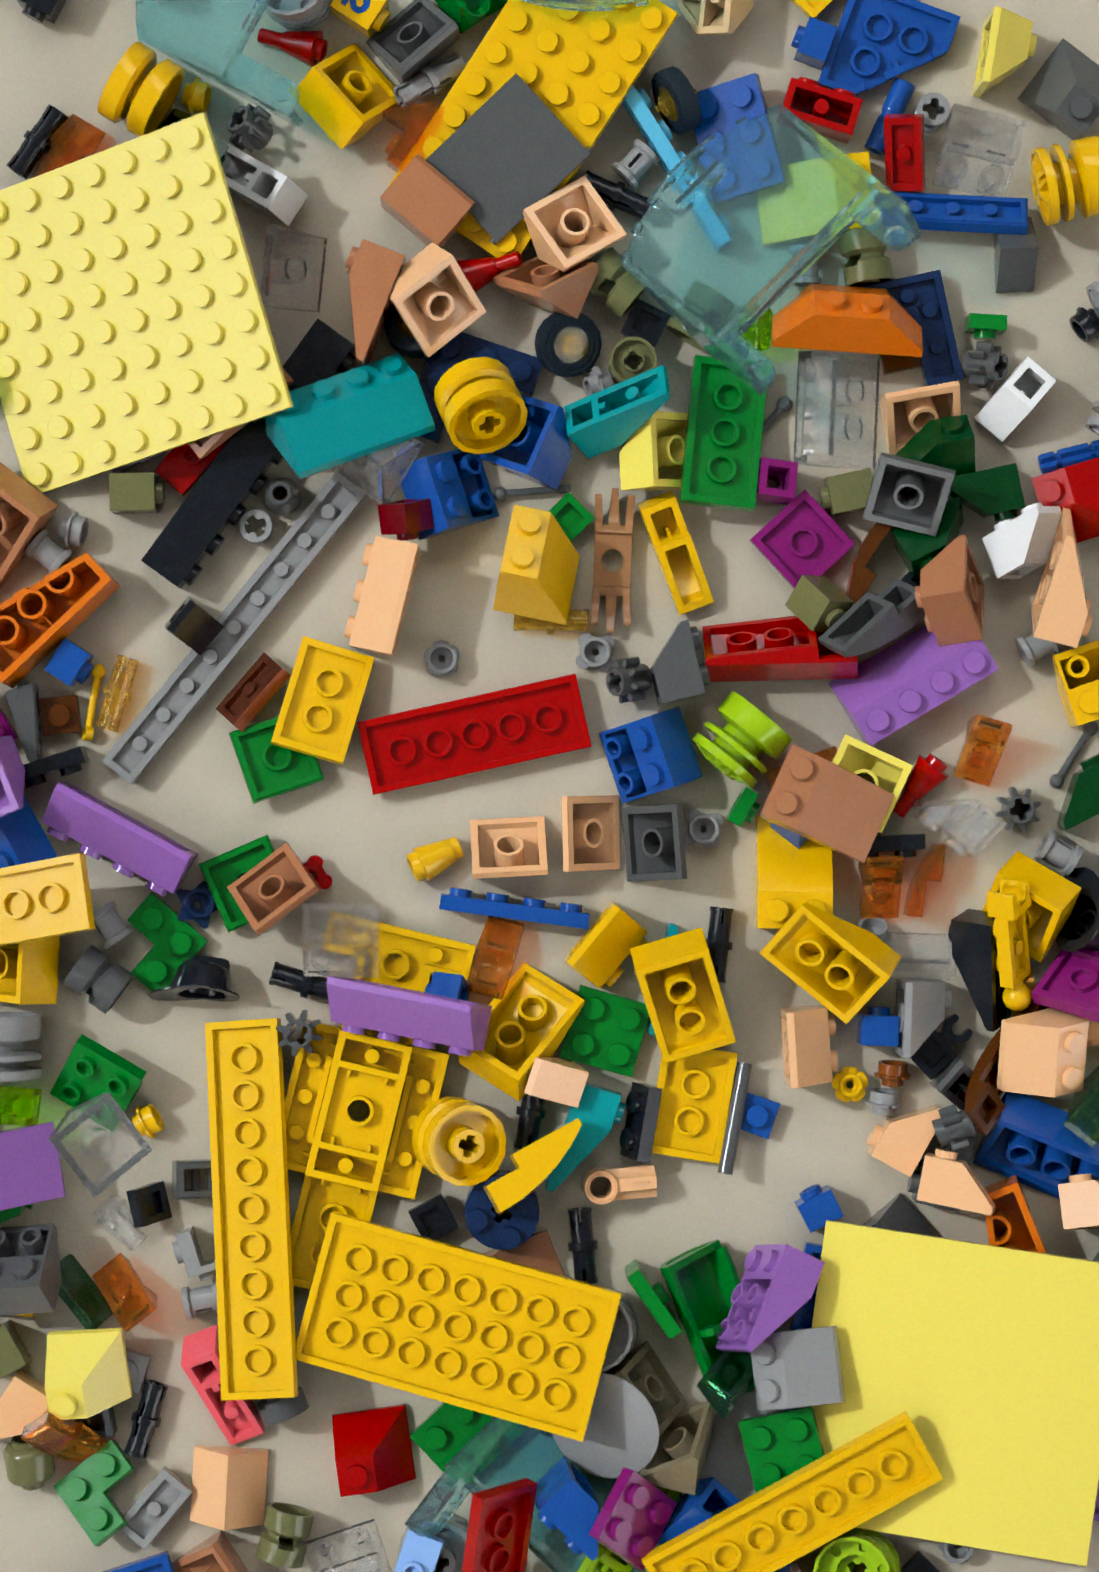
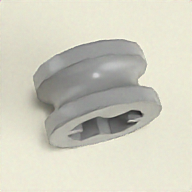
(252, 537)

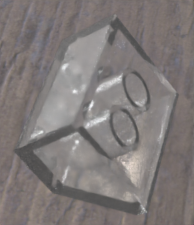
(836, 409)

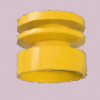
(1062, 182)

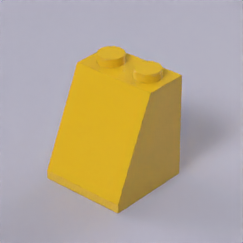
(536, 568)

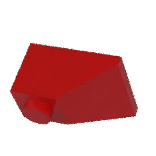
(1075, 489)
(372, 1449)

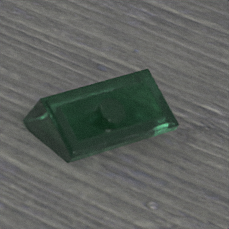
(82, 1294)
(727, 1381)

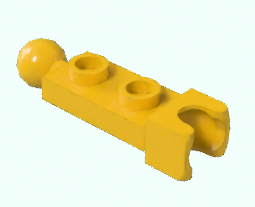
(1012, 940)

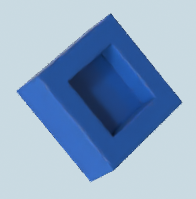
(759, 1115)

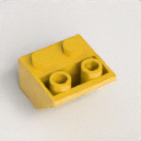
(1079, 682)

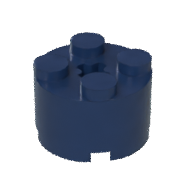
(505, 1231)

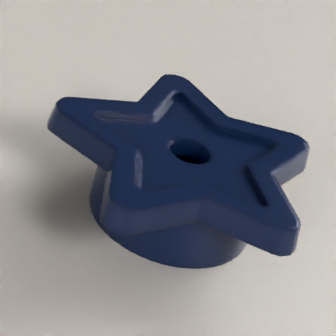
(189, 911)

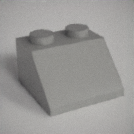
(798, 1369)

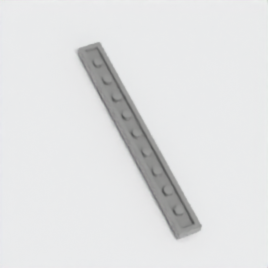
(240, 622)

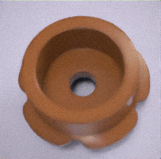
(892, 1072)

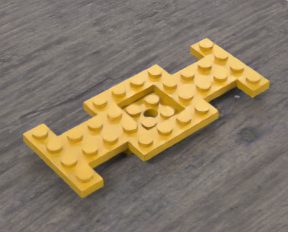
(349, 1157)

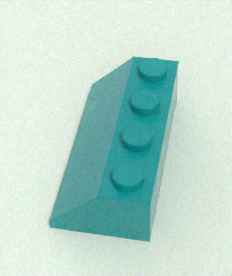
(350, 416)

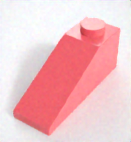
(201, 1363)

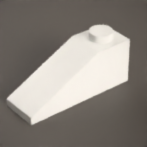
(262, 186)

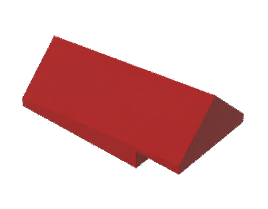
(771, 652)

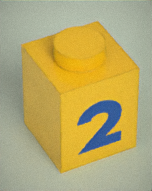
(362, 14)

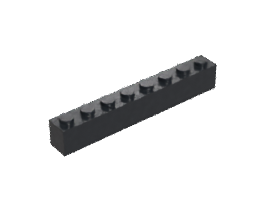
(239, 468)

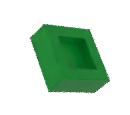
(985, 325)
(571, 516)
(743, 807)

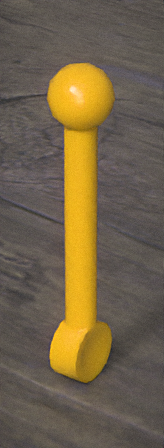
(88, 730)

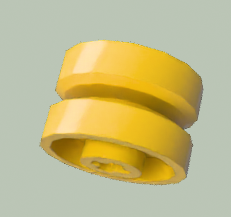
(141, 90)
(480, 405)
(459, 1141)

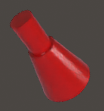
(303, 45)
(482, 270)
(925, 777)

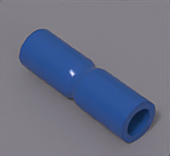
(894, 104)

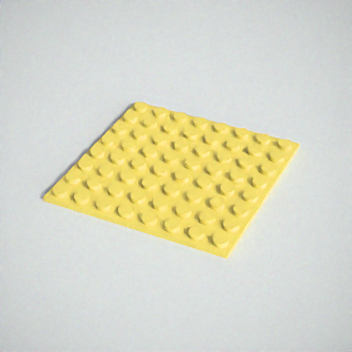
(129, 309)
(993, 1369)

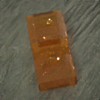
(928, 869)
(495, 957)
(60, 1440)

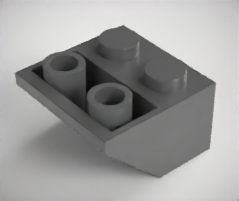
(677, 669)
(29, 1269)

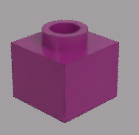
(784, 475)

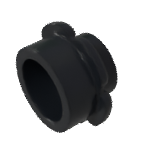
(1085, 324)

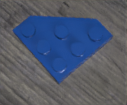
(885, 41)

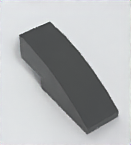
(874, 621)

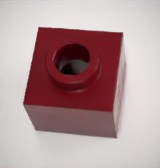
(405, 518)

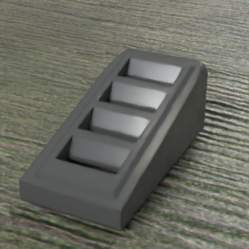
(26, 715)
(178, 1179)

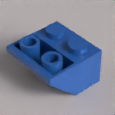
(456, 490)
(650, 755)
(23, 838)
(569, 1504)
(692, 1510)

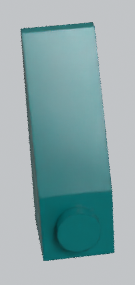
(617, 412)
(597, 1113)

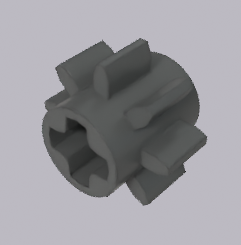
(250, 127)
(985, 365)
(629, 679)
(1026, 815)
(309, 1036)
(953, 1128)

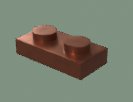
(253, 692)

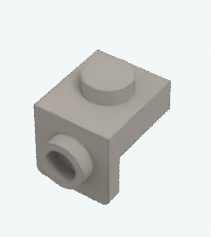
(188, 1251)

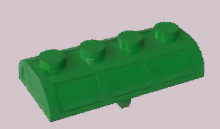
(702, 1291)

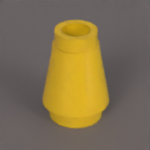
(433, 858)

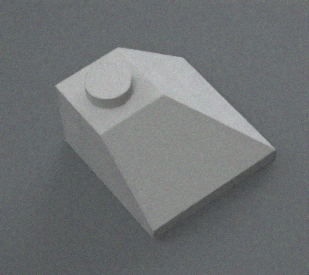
(920, 1011)

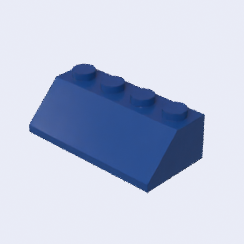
(1035, 1146)

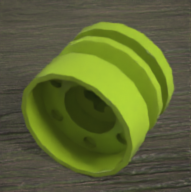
(741, 740)
(857, 1547)

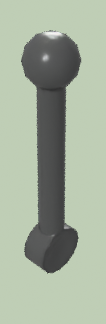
(783, 404)
(501, 493)
(1089, 729)

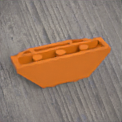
(847, 321)

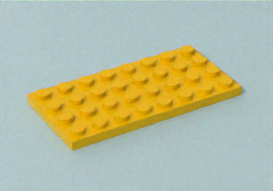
(570, 59)
(457, 1326)

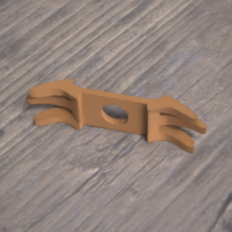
(617, 538)

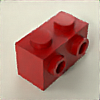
(824, 110)

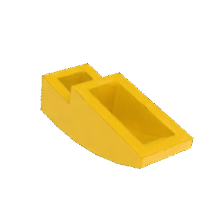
(675, 552)
(532, 1166)

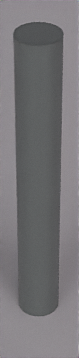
(734, 1118)

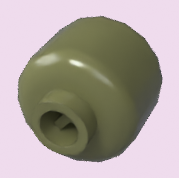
(27, 1465)

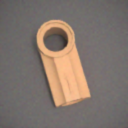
(624, 1183)

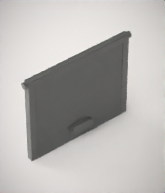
(508, 156)

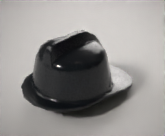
(1082, 926)
(199, 979)

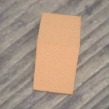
(557, 1080)

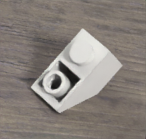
(1014, 399)
(1022, 542)

